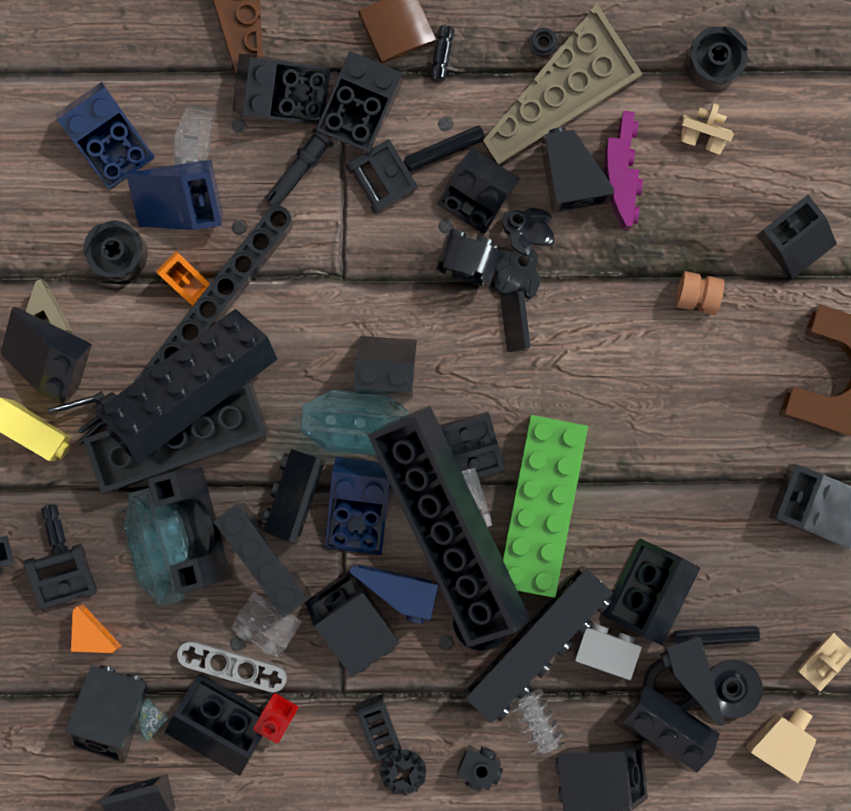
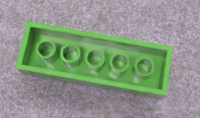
(543, 504)

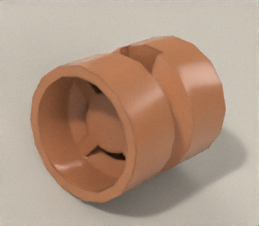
(700, 293)

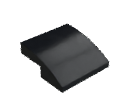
(474, 444)

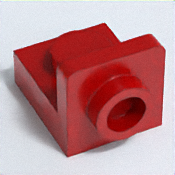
(275, 718)

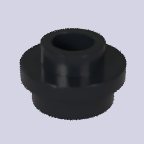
(543, 33)

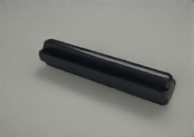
(444, 148)
(722, 635)

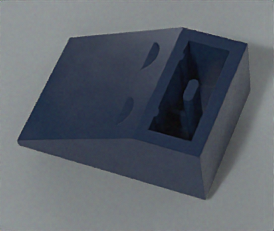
(104, 135)
(176, 196)
(357, 506)

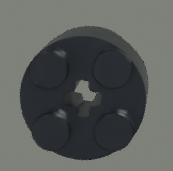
(708, 44)
(115, 235)
(468, 258)

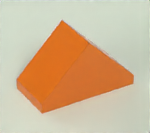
(183, 278)
(90, 634)

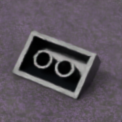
(293, 495)
(651, 591)
(216, 724)
(669, 730)

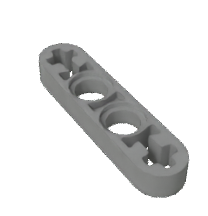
(233, 660)

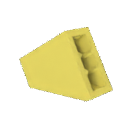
(32, 431)

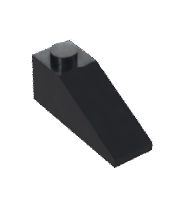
(690, 668)

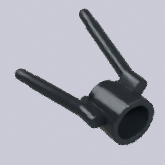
(100, 399)

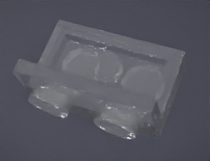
(265, 626)

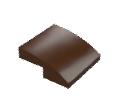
(396, 28)

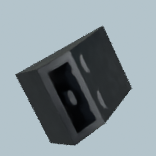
(280, 89)
(360, 101)
(814, 505)

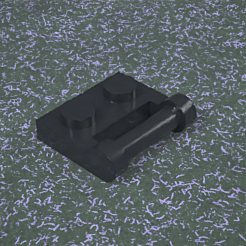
(389, 170)
(63, 585)

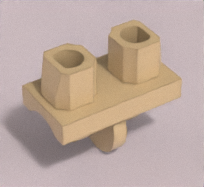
(718, 135)
(825, 661)

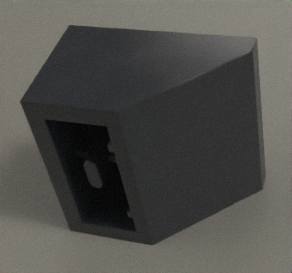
(478, 190)
(798, 237)

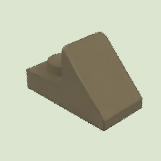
(44, 303)

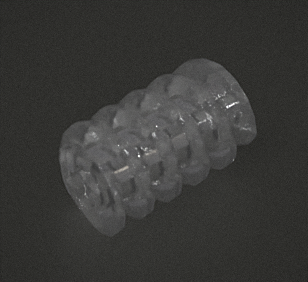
(538, 722)

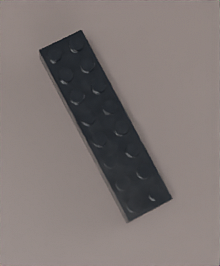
(449, 527)

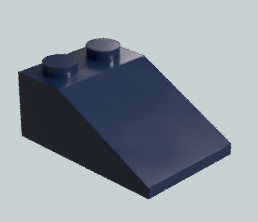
(404, 592)

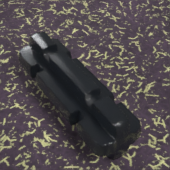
(442, 53)
(54, 528)

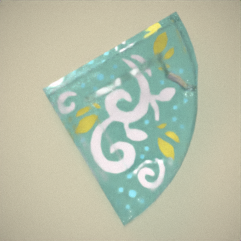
(151, 719)

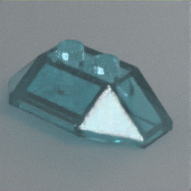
(344, 419)
(155, 542)

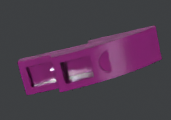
(624, 180)

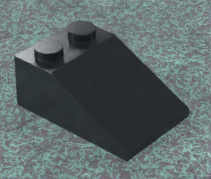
(45, 355)

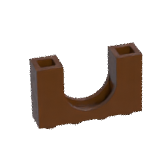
(814, 409)

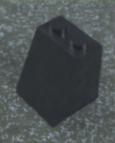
(572, 173)
(385, 366)
(351, 623)
(106, 713)
(602, 777)

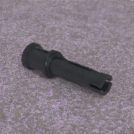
(307, 157)

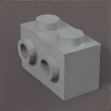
(607, 652)

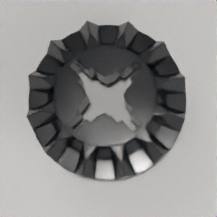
(405, 759)

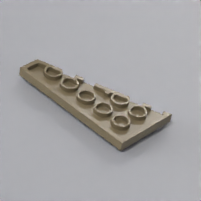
(575, 79)

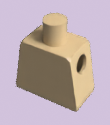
(785, 744)

